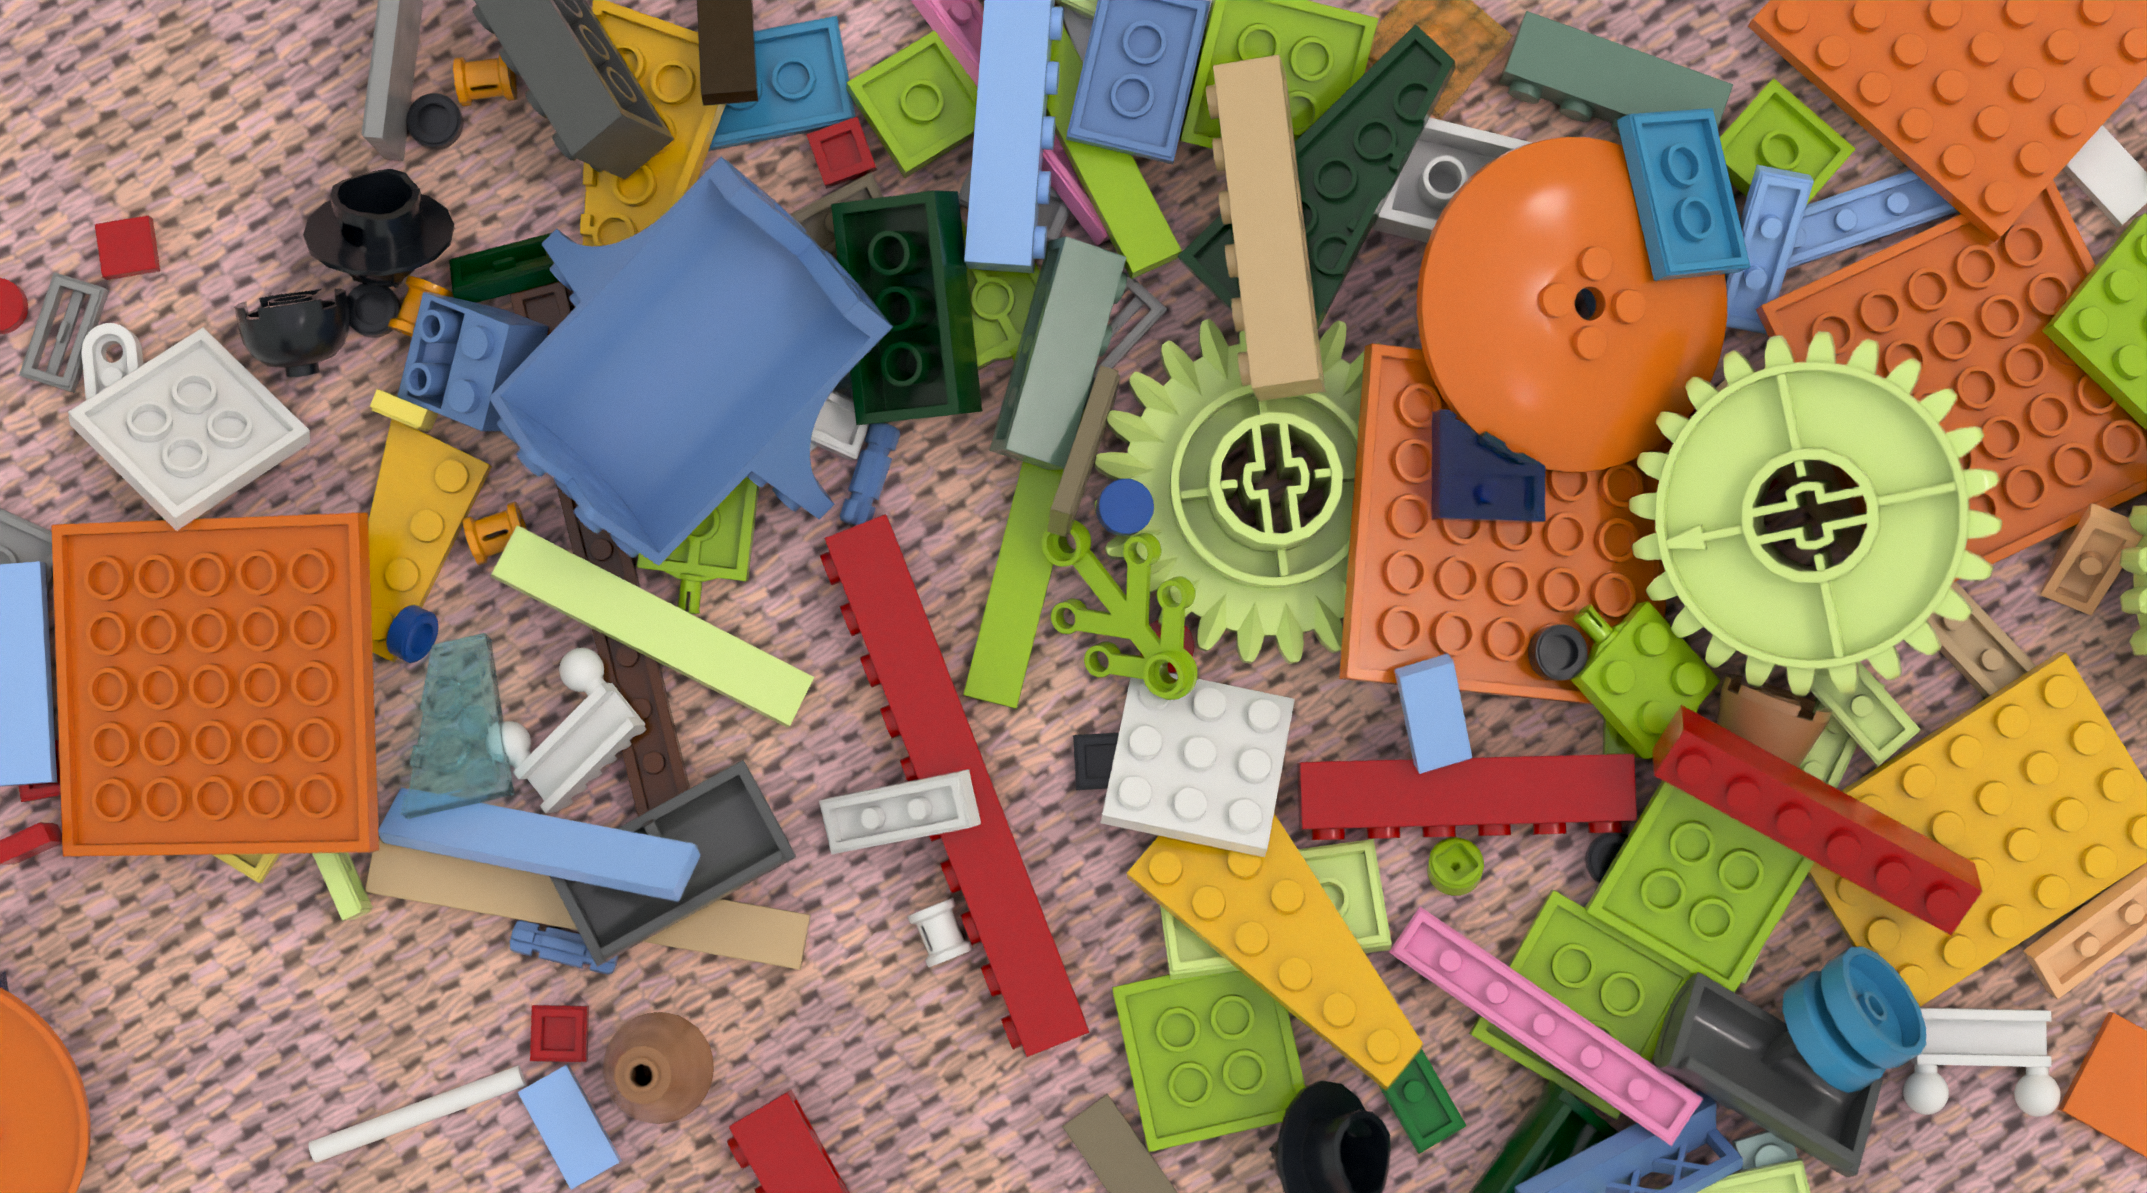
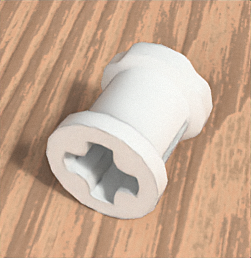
(940, 932)

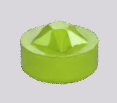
(1455, 866)

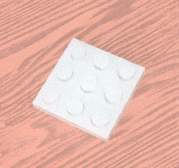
(189, 428)
(1200, 765)

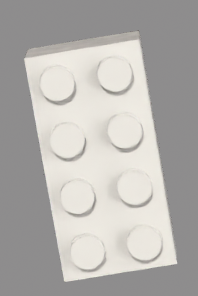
(1434, 172)

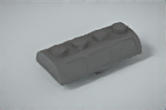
(736, 846)
(1756, 1070)

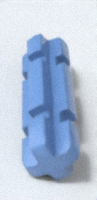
(870, 473)
(556, 946)

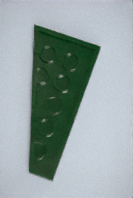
(1346, 167)

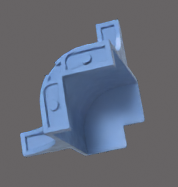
(688, 365)

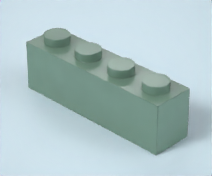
(1601, 76)
(1059, 352)

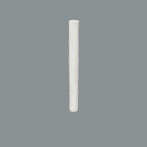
(416, 1114)

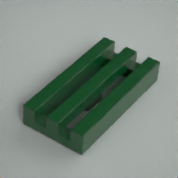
(501, 270)

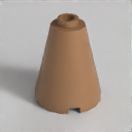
(1771, 718)
(679, 1065)

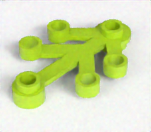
(1127, 614)

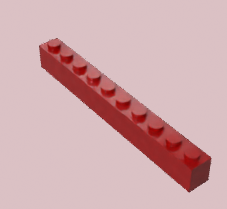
(940, 742)

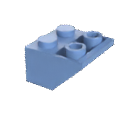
(463, 356)

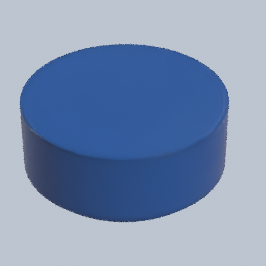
(1124, 507)
(412, 633)

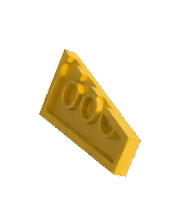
(415, 520)

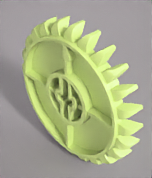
(1724, 557)
(1243, 575)

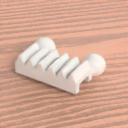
(582, 741)
(1984, 1039)

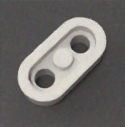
(96, 369)

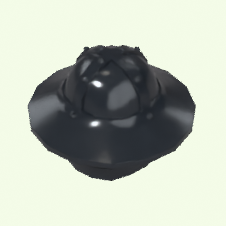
(378, 228)
(1331, 1143)

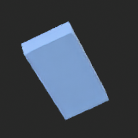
(1433, 713)
(569, 1126)

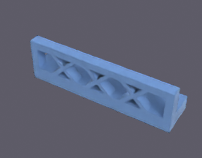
(1637, 1152)

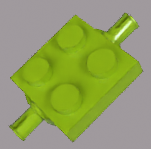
(999, 310)
(714, 548)
(1640, 674)

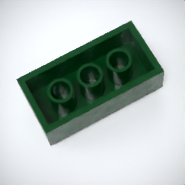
(913, 268)

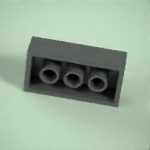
(577, 82)

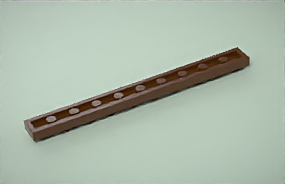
(655, 756)

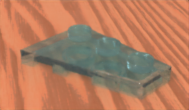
(461, 732)

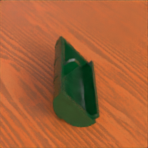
(1546, 1136)

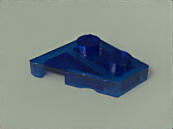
(1481, 477)

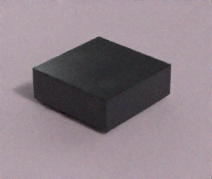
(1094, 759)

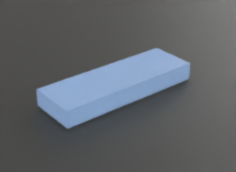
(1769, 232)

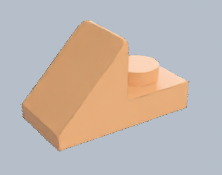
(2089, 559)

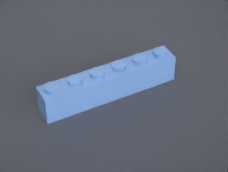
(1012, 135)

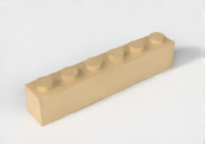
(1267, 229)

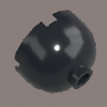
(295, 330)

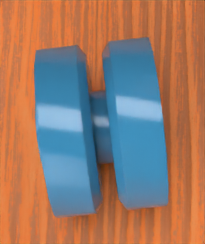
(1854, 1019)

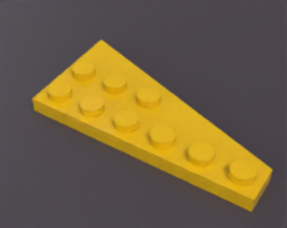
(668, 70)
(1285, 938)

